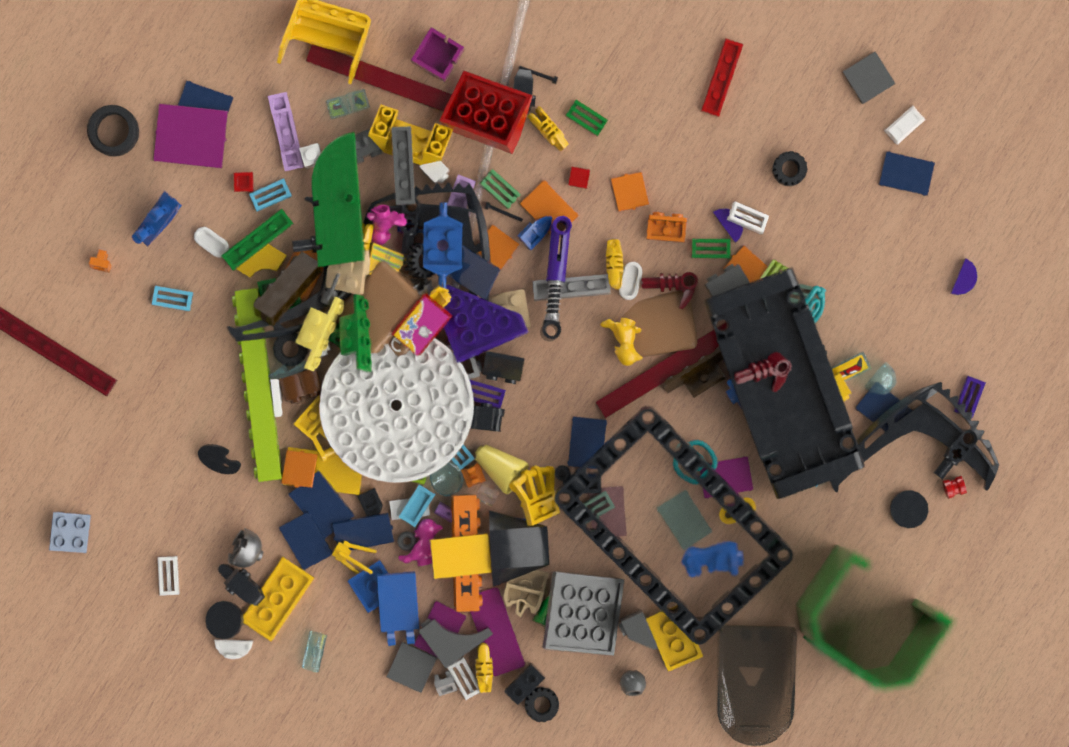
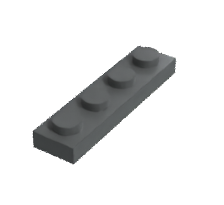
(403, 165)

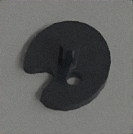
(214, 458)

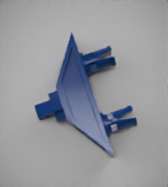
(157, 219)

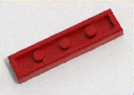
(722, 77)

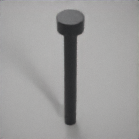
(555, 79)
(502, 212)

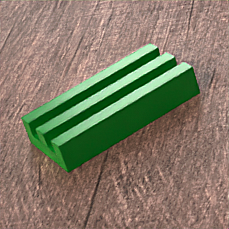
(587, 109)
(512, 199)
(717, 256)

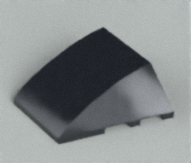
(516, 547)

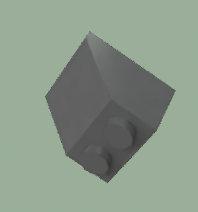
(637, 629)

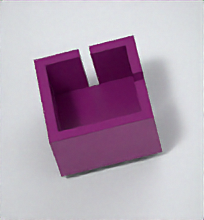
(436, 55)

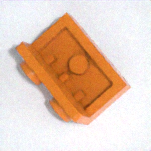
(666, 227)

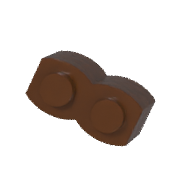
(301, 385)

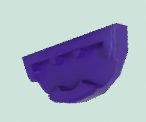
(734, 230)
(966, 278)

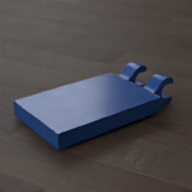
(398, 605)

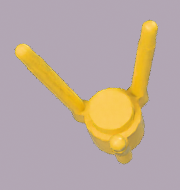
(342, 554)

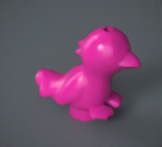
(382, 221)
(422, 551)

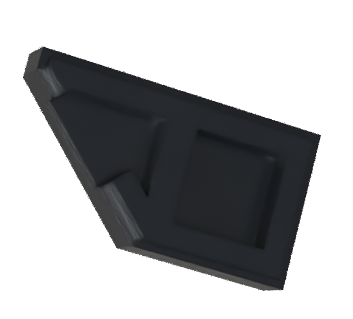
(370, 502)

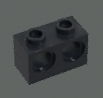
(524, 684)

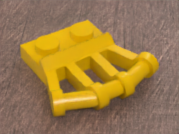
(311, 426)
(540, 506)

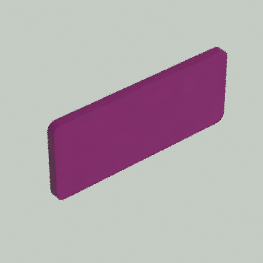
(503, 642)

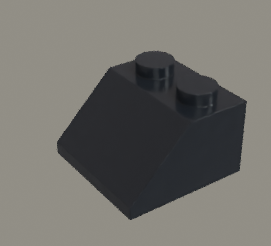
(503, 366)

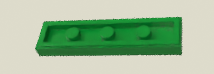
(257, 239)

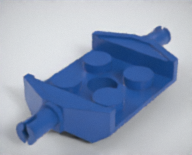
(442, 229)

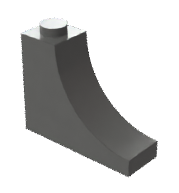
(448, 644)

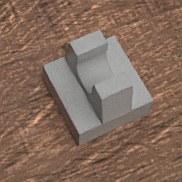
(445, 685)

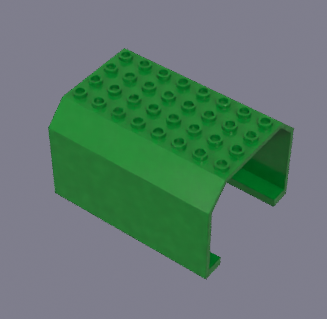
(913, 653)

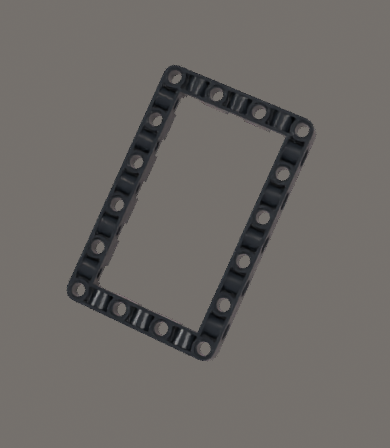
(714, 484)

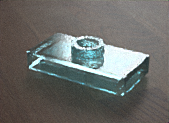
(314, 651)

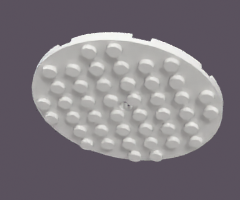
(402, 442)

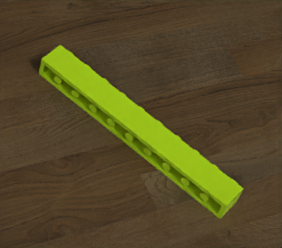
(258, 392)

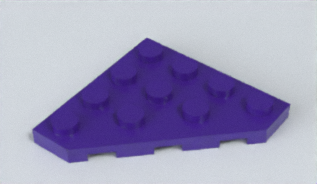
(479, 324)

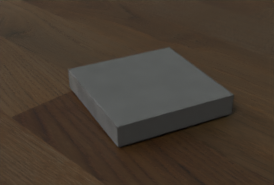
(868, 77)
(411, 667)

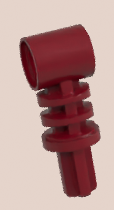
(672, 282)
(774, 365)

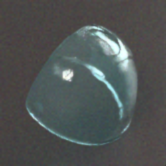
(882, 380)
(447, 480)

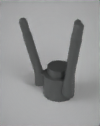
(329, 294)

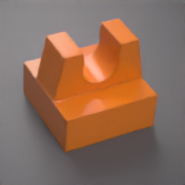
(100, 262)
(473, 475)

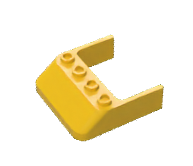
(328, 28)

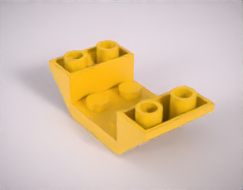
(426, 144)

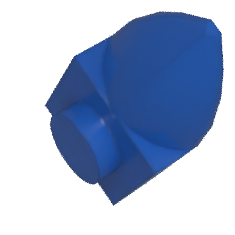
(535, 232)

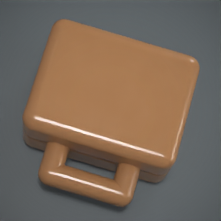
(389, 300)
(663, 325)

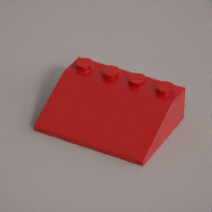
(487, 112)

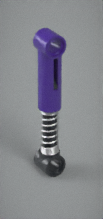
(556, 276)

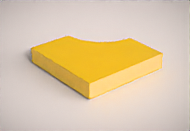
(265, 259)

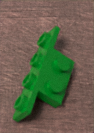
(355, 334)

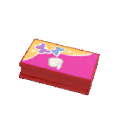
(421, 324)

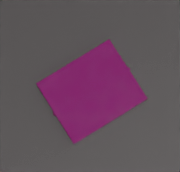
(190, 135)

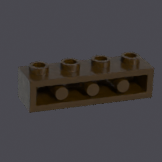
(286, 289)

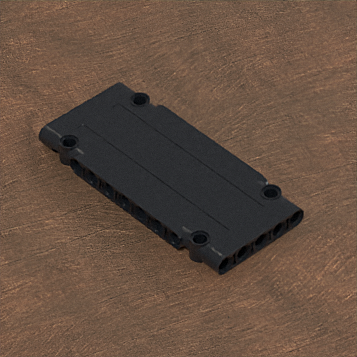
(806, 418)

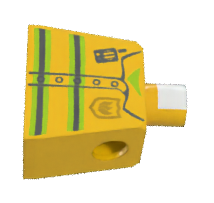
(380, 253)

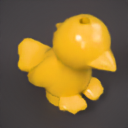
(625, 334)

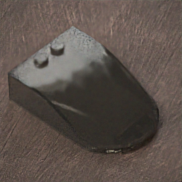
(756, 681)

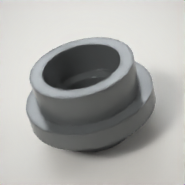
(401, 544)

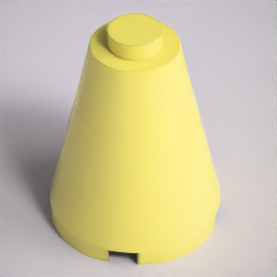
(500, 466)

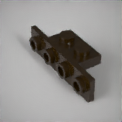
(698, 376)

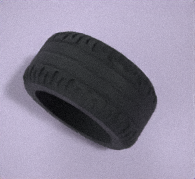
(95, 120)

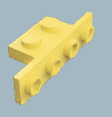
(317, 330)

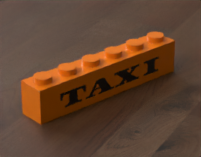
(466, 523)

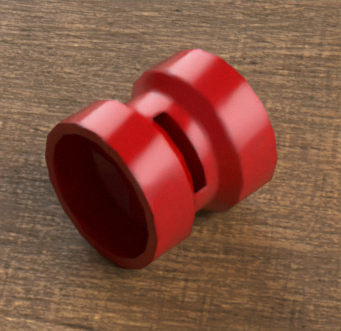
(954, 487)

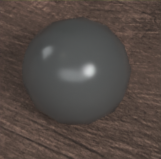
(633, 683)

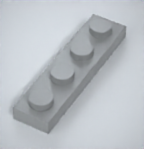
(575, 287)

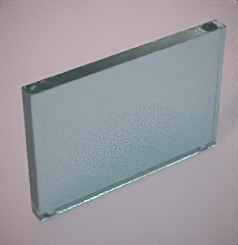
(684, 519)

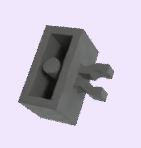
(365, 146)
(729, 280)

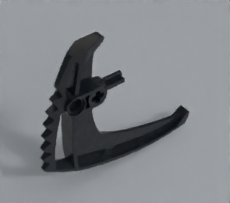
(426, 212)
(295, 312)
(934, 423)

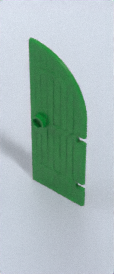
(339, 209)

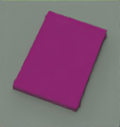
(735, 472)
(447, 618)

